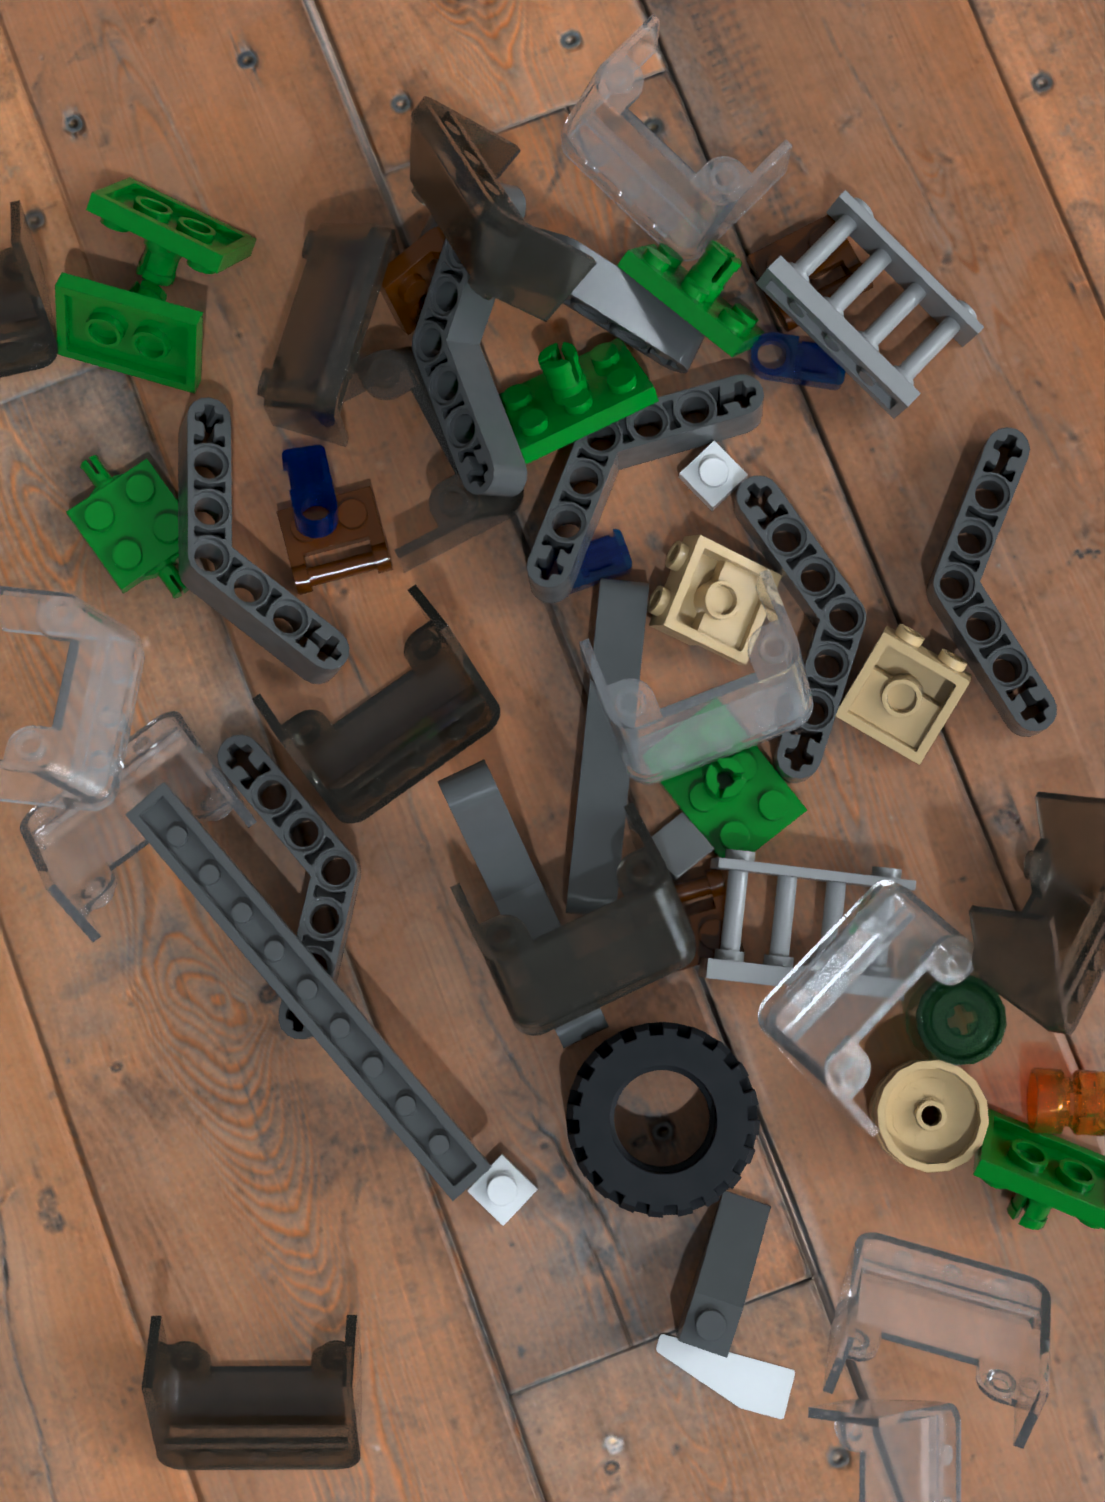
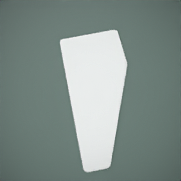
(740, 1379)

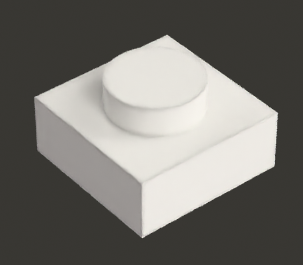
(713, 476)
(502, 1189)

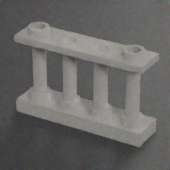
(824, 316)
(729, 961)

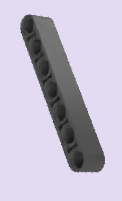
(602, 774)

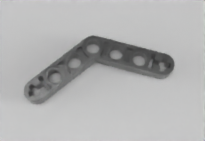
(628, 311)
(460, 380)
(627, 451)
(231, 567)
(975, 601)
(815, 605)
(312, 858)
(507, 867)

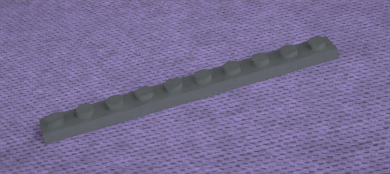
(309, 991)

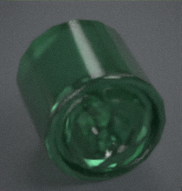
(929, 1027)

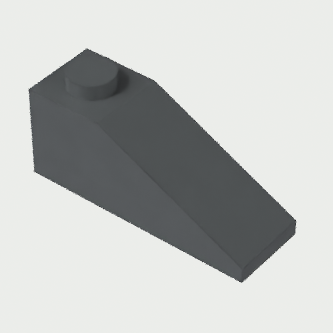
(723, 1274)

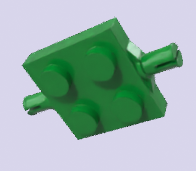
(131, 525)

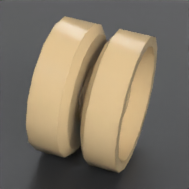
(959, 1115)

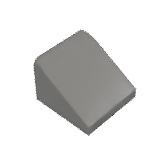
(681, 845)

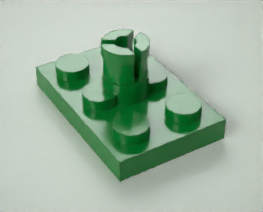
(169, 231)
(696, 292)
(129, 331)
(575, 396)
(736, 801)
(1042, 1173)

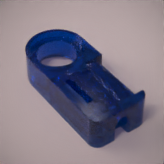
(803, 365)
(310, 487)
(603, 559)

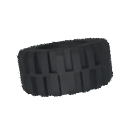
(711, 1168)

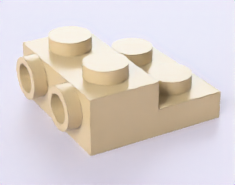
(709, 598)
(904, 692)

